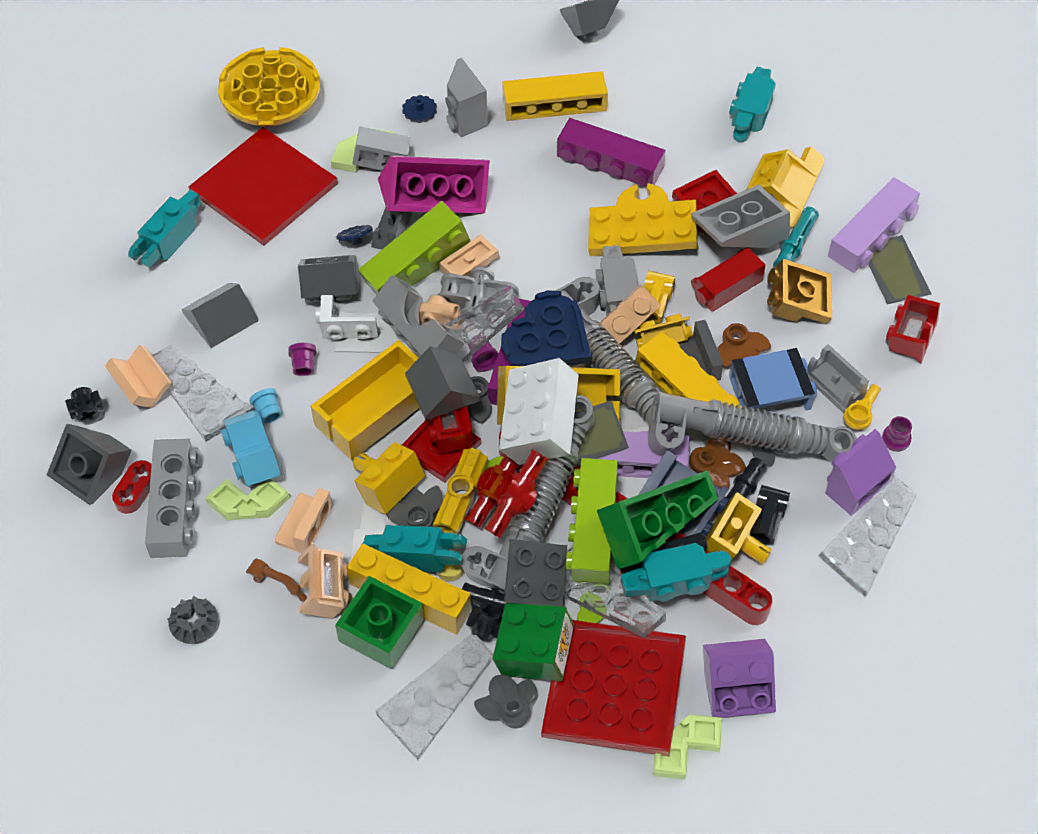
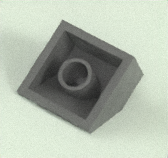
(328, 277)

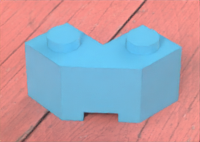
(251, 448)

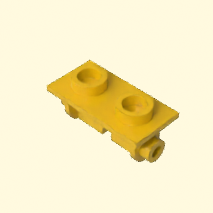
(673, 327)

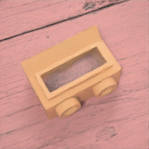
(324, 582)

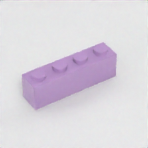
(874, 225)
(639, 459)

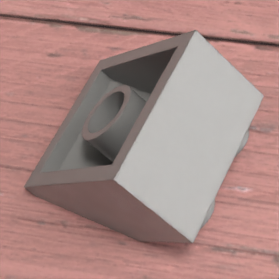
(465, 100)

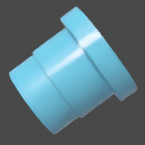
(266, 404)

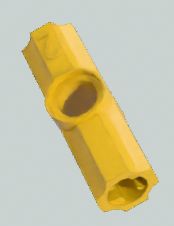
(455, 506)

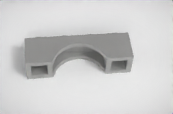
(401, 306)

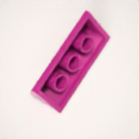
(423, 182)

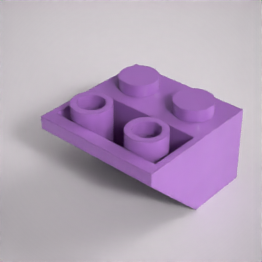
(860, 472)
(740, 678)

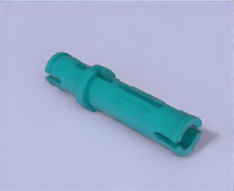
(792, 247)

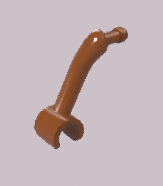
(260, 569)

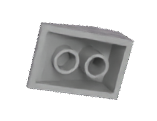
(745, 220)

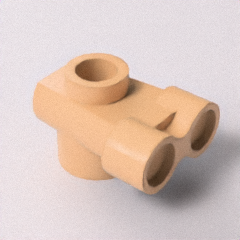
(438, 309)

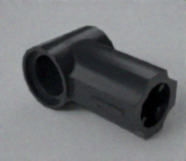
(773, 506)

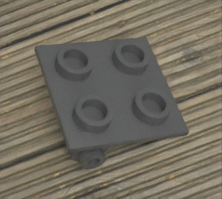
(535, 573)

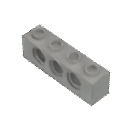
(172, 539)

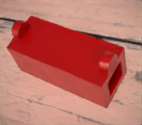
(729, 279)

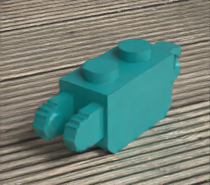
(753, 103)
(166, 229)
(419, 546)
(676, 573)

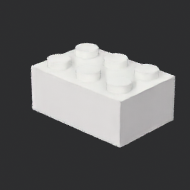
(539, 410)

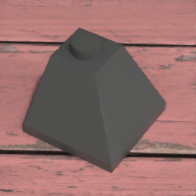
(588, 16)
(87, 462)

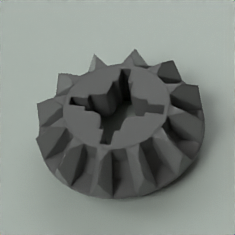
(202, 627)

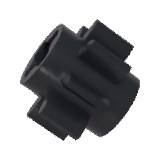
(84, 404)
(485, 621)

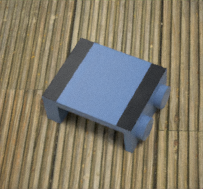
(772, 379)

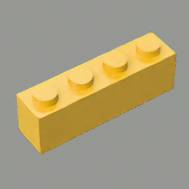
(554, 96)
(679, 373)
(442, 602)

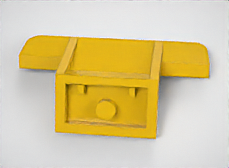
(788, 178)

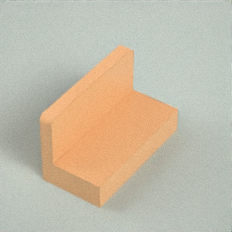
(139, 377)
(304, 521)

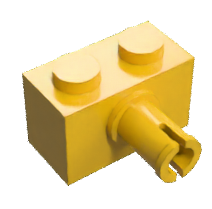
(388, 477)
(732, 530)

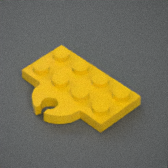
(643, 224)

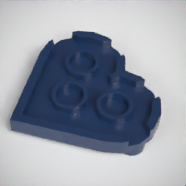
(547, 332)

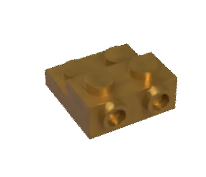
(800, 292)

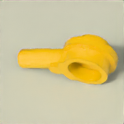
(859, 414)

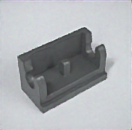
(390, 227)

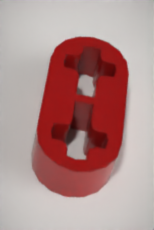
(131, 485)

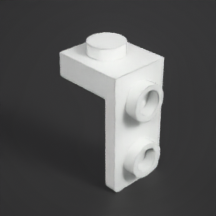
(343, 327)

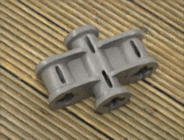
(472, 290)

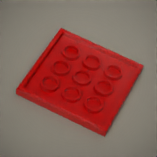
(263, 185)
(617, 689)

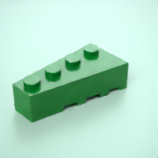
(647, 520)

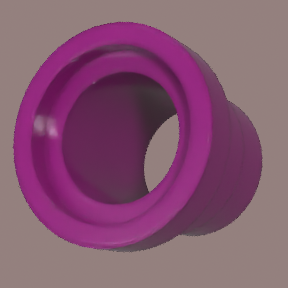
(302, 358)
(485, 358)
(894, 440)

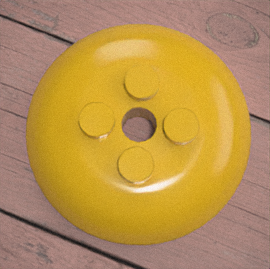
(268, 86)

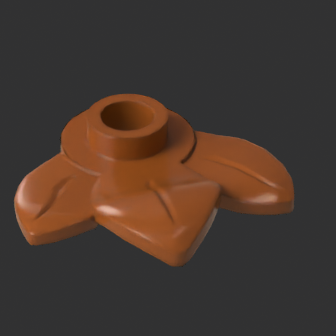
(747, 345)
(718, 461)

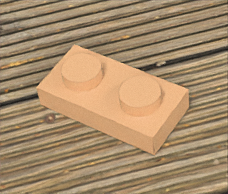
(474, 254)
(630, 313)

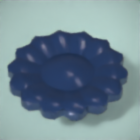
(419, 108)
(354, 233)

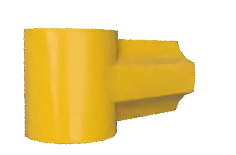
(661, 288)

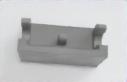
(376, 147)
(837, 378)

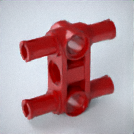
(508, 489)

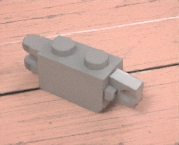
(616, 277)

